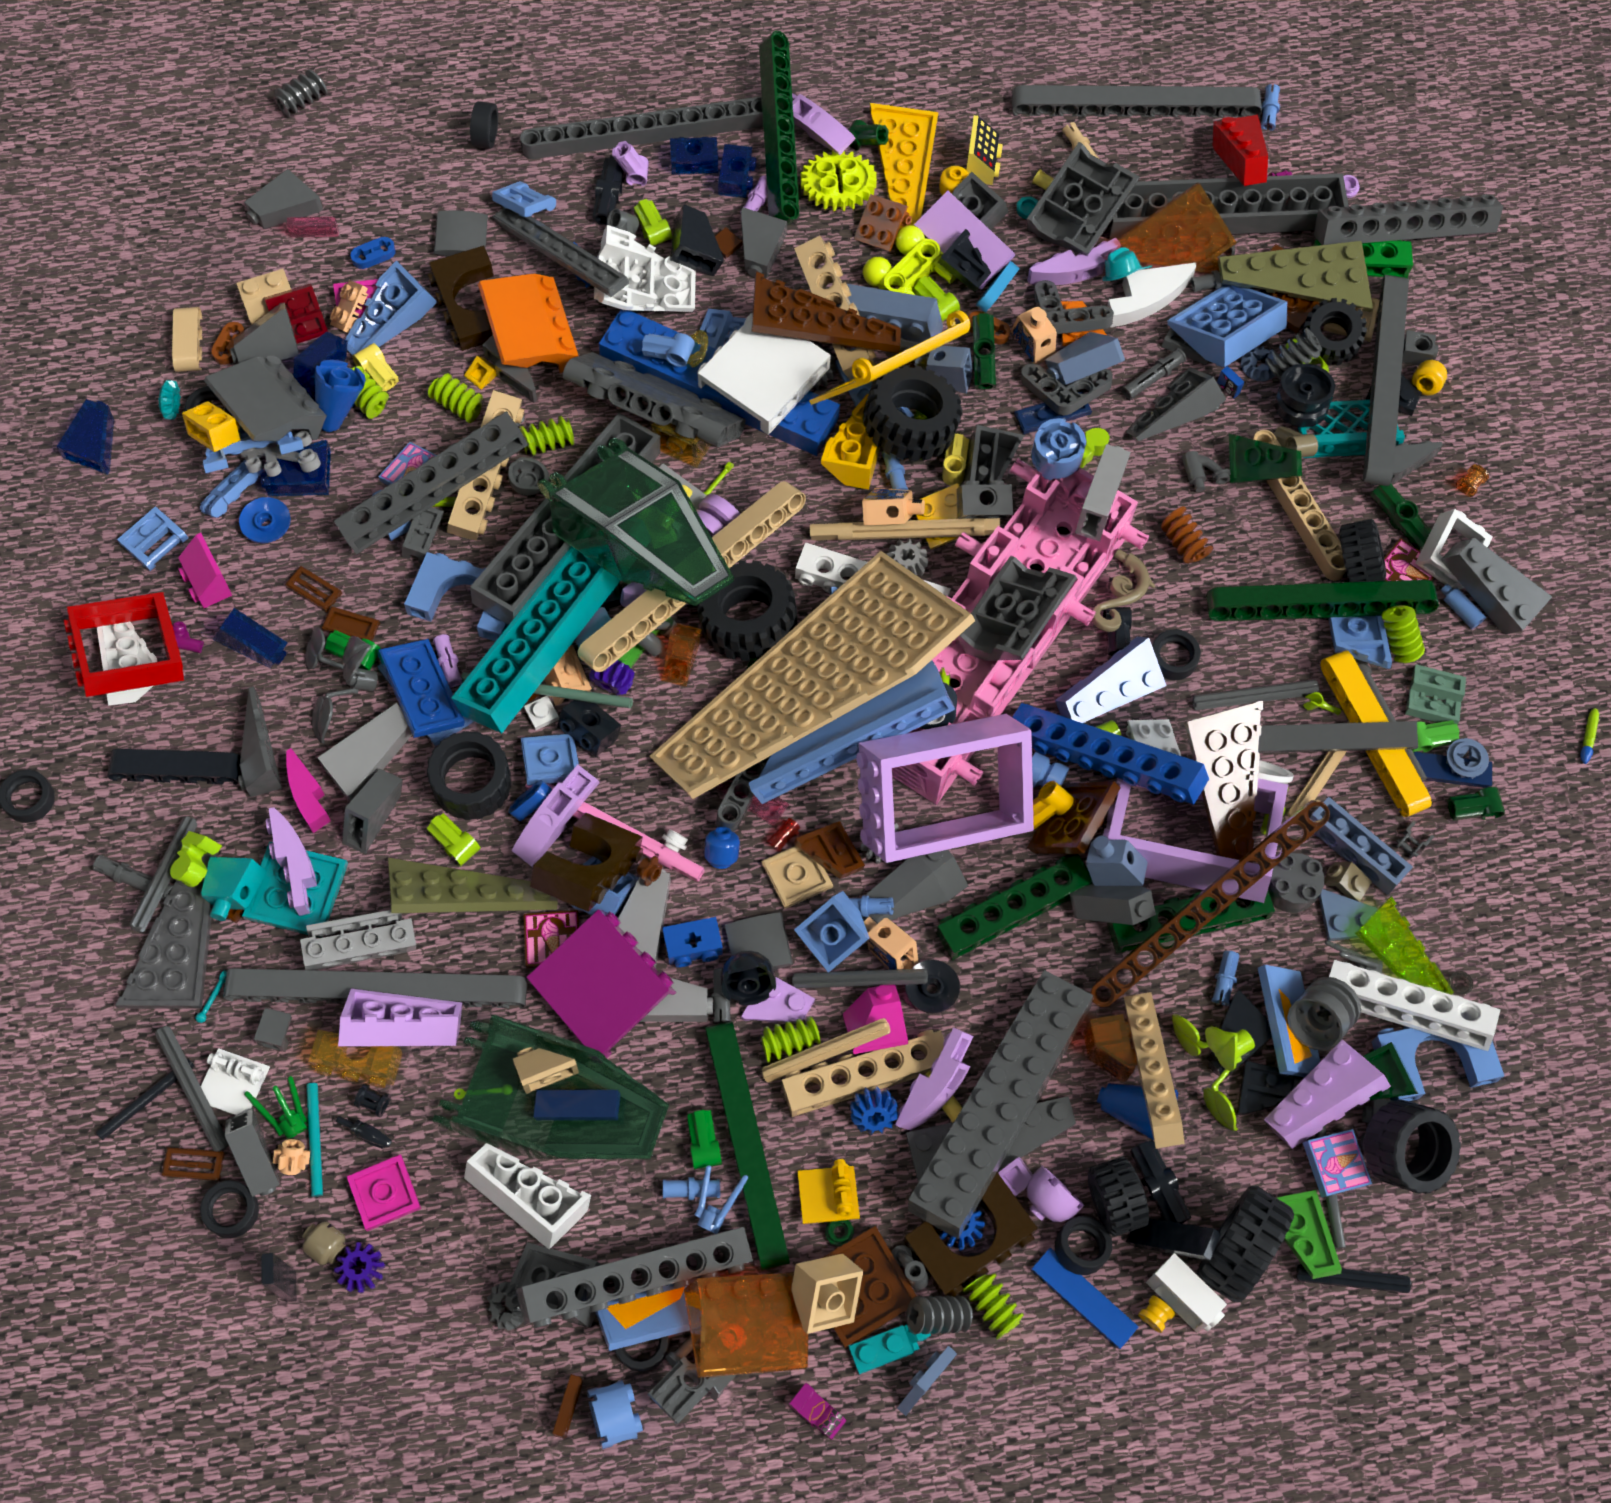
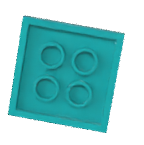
(271, 902)

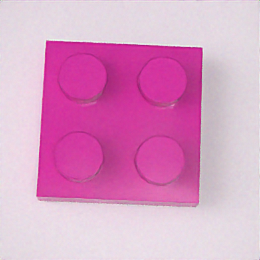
(383, 1192)

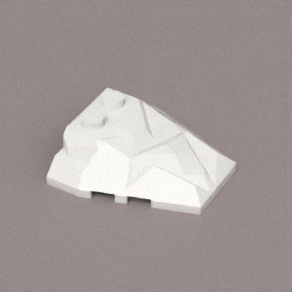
(653, 280)

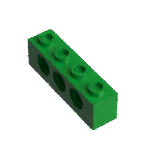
(1387, 258)

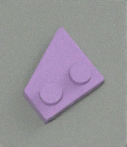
(782, 1005)

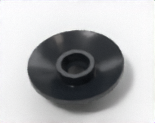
(947, 987)

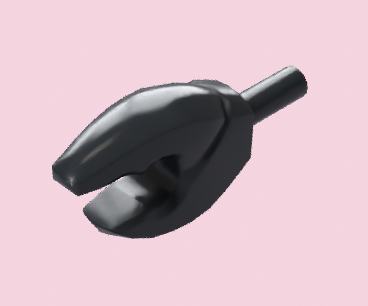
(366, 1133)

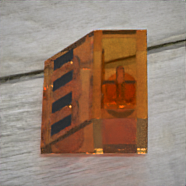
(1110, 1047)

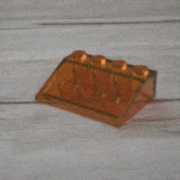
(745, 1325)

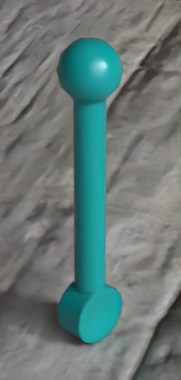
(201, 1017)

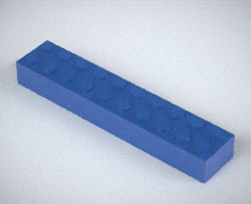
(803, 427)

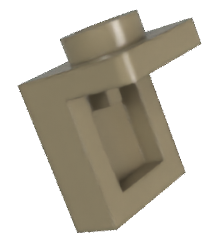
(1348, 879)

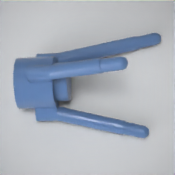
(713, 1217)

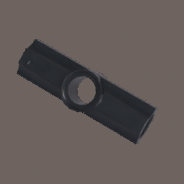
(607, 190)
(1160, 1182)

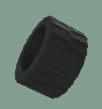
(460, 747)
(1436, 1151)

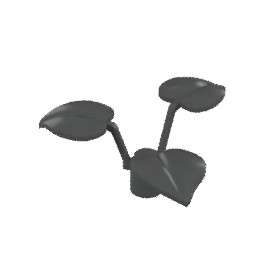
(355, 677)

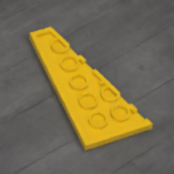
(906, 154)

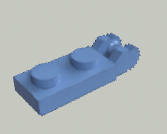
(228, 491)

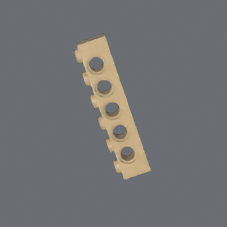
(810, 257)
(460, 521)
(1154, 1071)
(801, 1101)

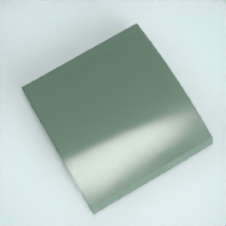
(1440, 686)

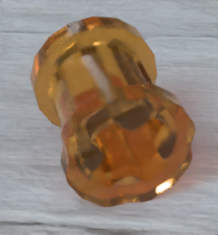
(1473, 479)

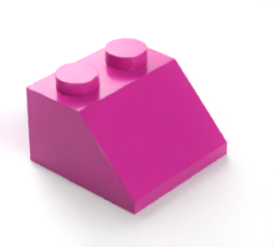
(203, 573)

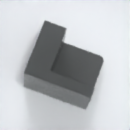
(273, 1030)

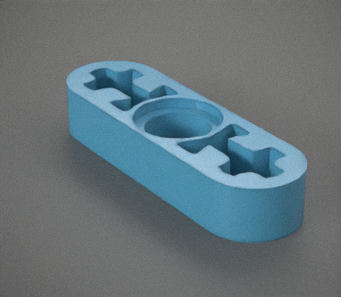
(997, 286)

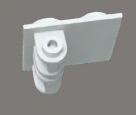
(1153, 733)
(229, 1080)

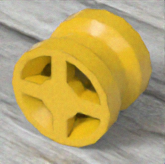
(1156, 1314)

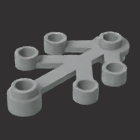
(307, 458)

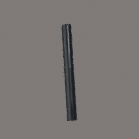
(138, 1104)

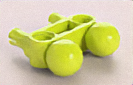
(911, 268)

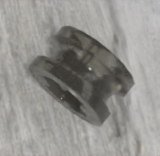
(1468, 981)

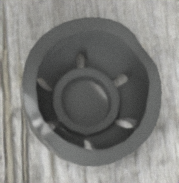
(526, 482)

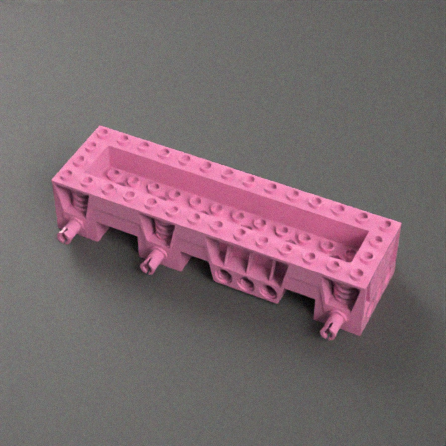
(1032, 539)

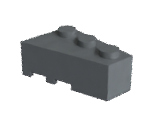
(989, 455)

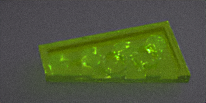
(1397, 947)

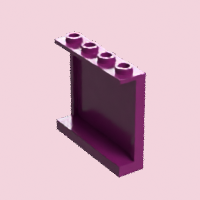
(601, 982)

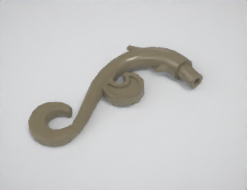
(1121, 588)

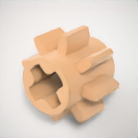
(291, 1157)

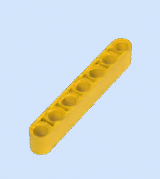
(1362, 707)

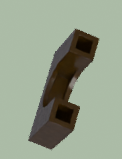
(449, 277)
(588, 884)
(949, 1270)

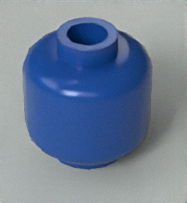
(721, 847)

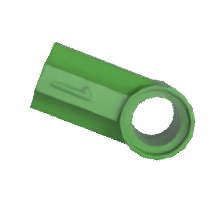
(1436, 735)

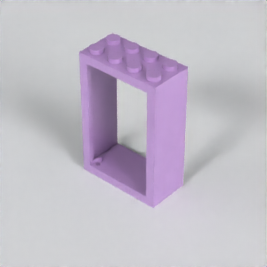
(1015, 786)
(1199, 868)

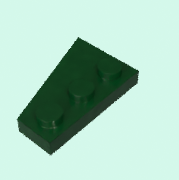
(1261, 461)
(1389, 1062)

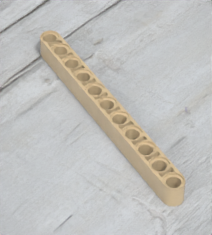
(655, 607)

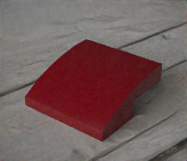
(302, 311)

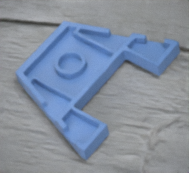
(217, 460)

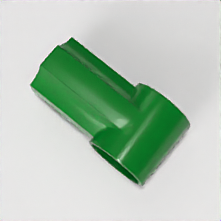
(336, 645)
(704, 1145)

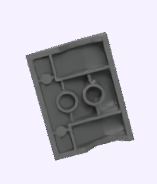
(1081, 201)
(266, 399)
(1014, 611)

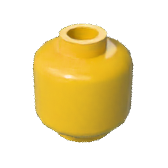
(951, 178)
(1429, 377)

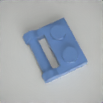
(522, 199)
(147, 533)

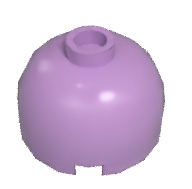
(1051, 1197)

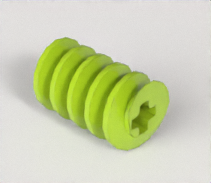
(456, 397)
(372, 398)
(548, 435)
(1403, 633)
(790, 1038)
(994, 1304)

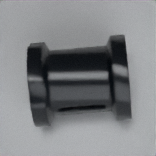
(363, 1099)

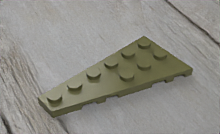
(1304, 273)
(435, 888)

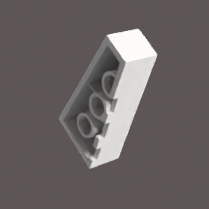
(526, 1195)

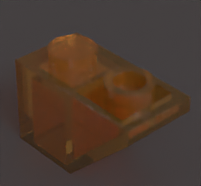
(681, 654)

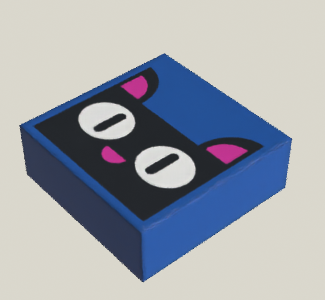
(1230, 382)

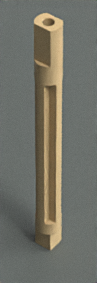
(910, 529)

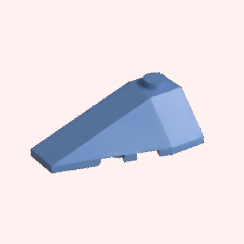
(392, 309)

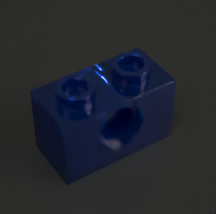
(694, 155)
(735, 171)

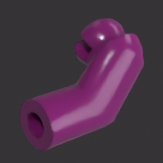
(183, 638)

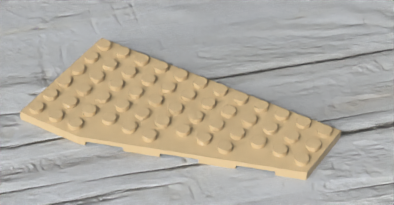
(838, 657)

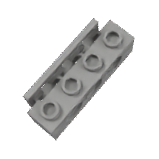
(357, 945)

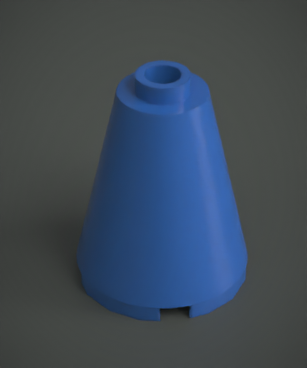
(336, 391)
(1127, 1105)

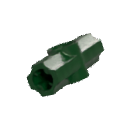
(984, 364)
(1393, 504)

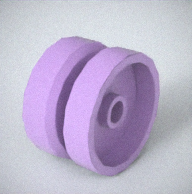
(716, 513)

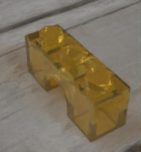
(378, 1066)

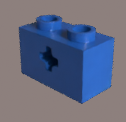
(705, 934)

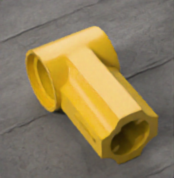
(1050, 801)

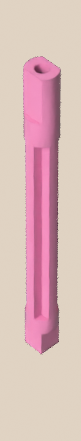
(651, 847)

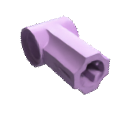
(633, 164)

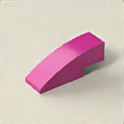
(306, 792)

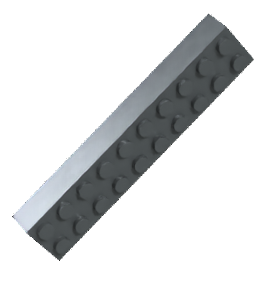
(1274, 206)
(535, 548)
(1000, 1104)

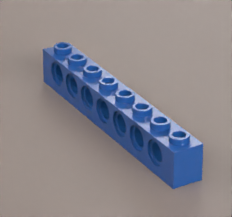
(1114, 755)

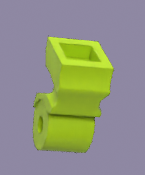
(1095, 444)
(189, 865)

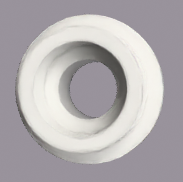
(674, 840)

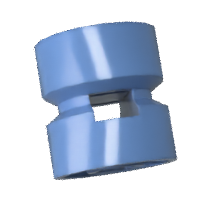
(1044, 772)

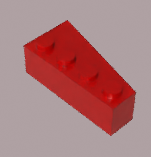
(1242, 148)

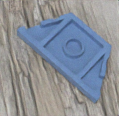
(1363, 638)

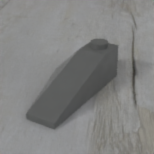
(257, 756)

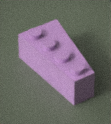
(398, 1020)
(1326, 1094)

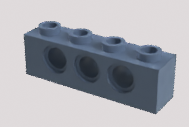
(1361, 847)

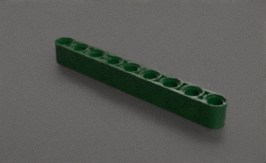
(779, 127)
(1319, 600)
(747, 1146)

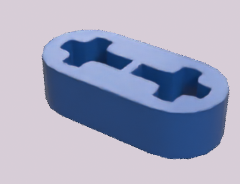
(373, 252)
(529, 800)

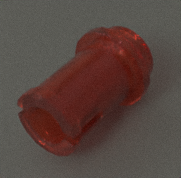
(784, 834)

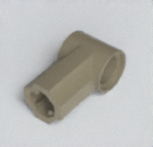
(1294, 440)

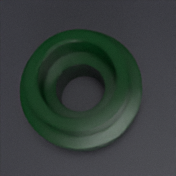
(839, 1241)

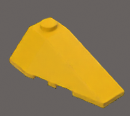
(851, 452)

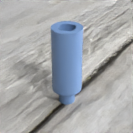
(1462, 606)

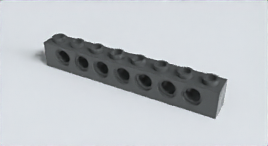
(1408, 220)
(425, 494)
(533, 1296)

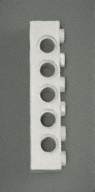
(839, 565)
(1420, 1006)

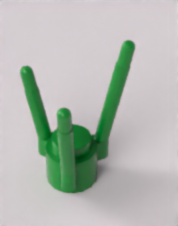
(291, 1123)

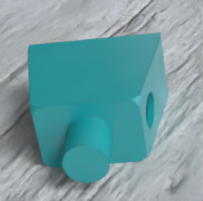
(231, 884)

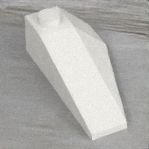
(120, 649)

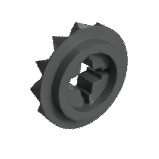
(505, 1292)

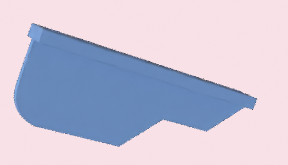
(836, 743)

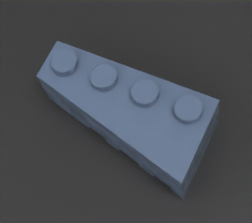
(914, 314)

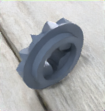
(1249, 361)
(1477, 754)

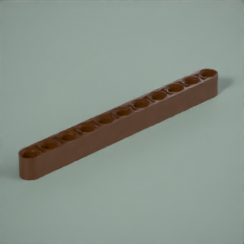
(1215, 891)

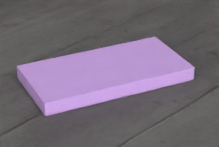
(948, 220)

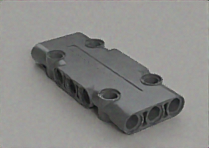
(687, 411)

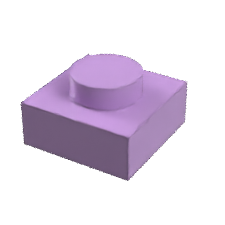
(1016, 1176)

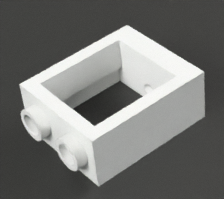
(1431, 559)
(1187, 1294)

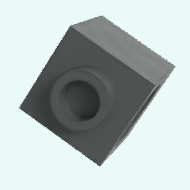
(1419, 347)

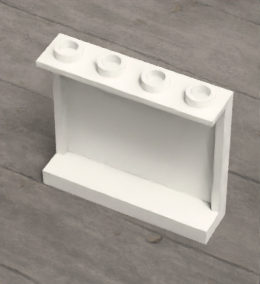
(764, 372)

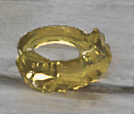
(701, 338)

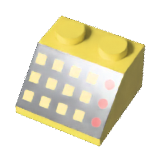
(984, 151)

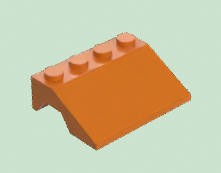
(528, 320)

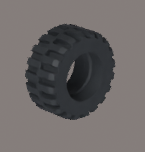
(906, 435)
(754, 636)
(1246, 1243)

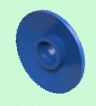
(263, 510)

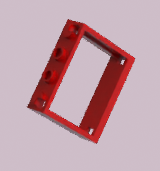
(117, 612)

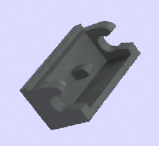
(421, 534)

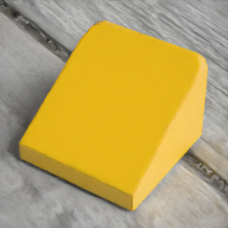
(480, 372)

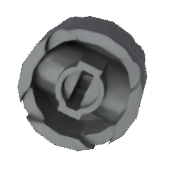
(1296, 883)

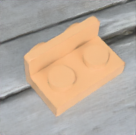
(568, 674)

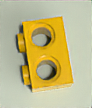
(211, 426)

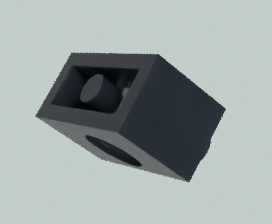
(589, 726)

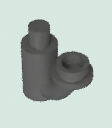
(1193, 466)
(655, 645)
(914, 1270)

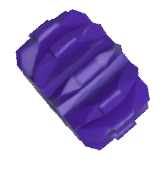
(614, 679)
(350, 1276)

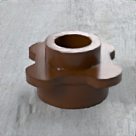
(649, 870)

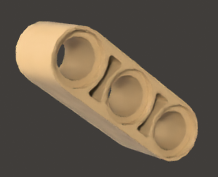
(186, 339)

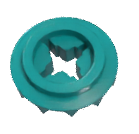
(169, 400)

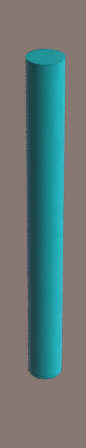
(314, 1140)

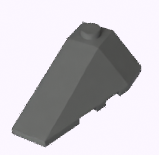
(980, 201)
(1191, 397)
(920, 884)

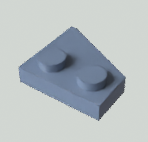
(1343, 915)
(922, 1381)

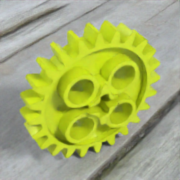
(855, 177)

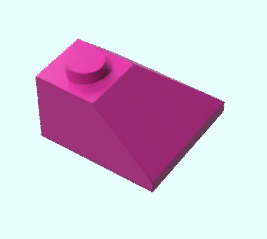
(872, 1006)

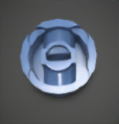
(1058, 449)
(614, 1414)

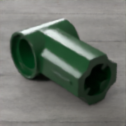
(868, 134)
(1482, 804)

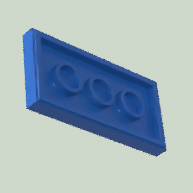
(420, 688)

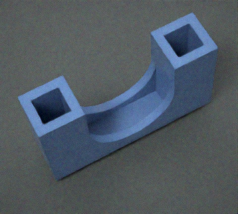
(435, 579)
(1479, 1065)

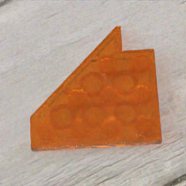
(1181, 233)

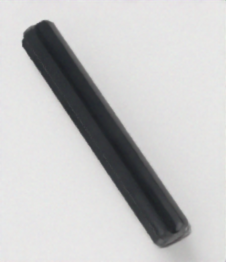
(1360, 1279)

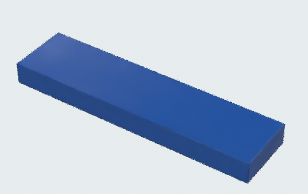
(1085, 1299)

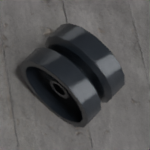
(1304, 395)

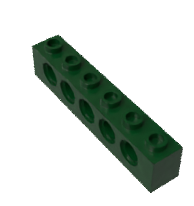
(1127, 938)
(959, 943)

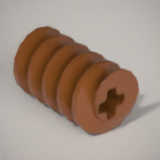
(1184, 537)

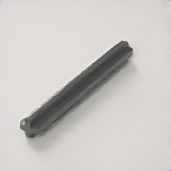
(1254, 694)
(161, 877)
(860, 978)
(192, 1088)

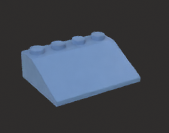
(1230, 323)

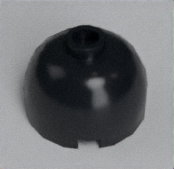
(748, 978)

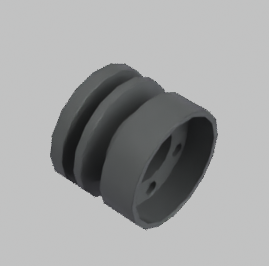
(1324, 1013)

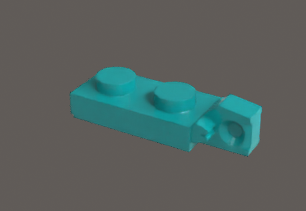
(885, 1348)

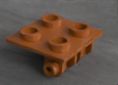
(881, 222)

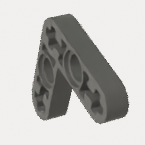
(1062, 318)
(1065, 394)

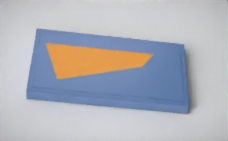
(1280, 991)
(644, 1318)

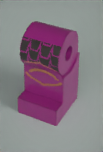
(817, 1411)

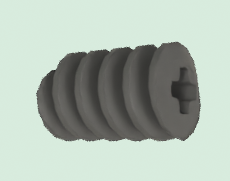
(298, 91)
(1296, 353)
(938, 1314)

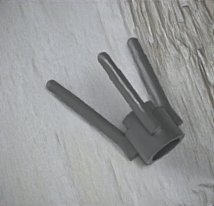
(1362, 961)

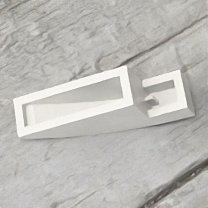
(1149, 292)

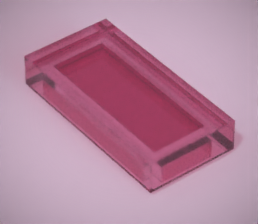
(312, 227)

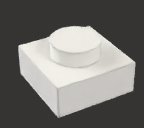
(541, 712)

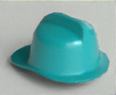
(1121, 264)

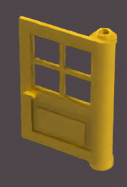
(865, 372)

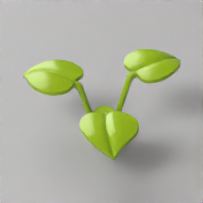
(1228, 1049)

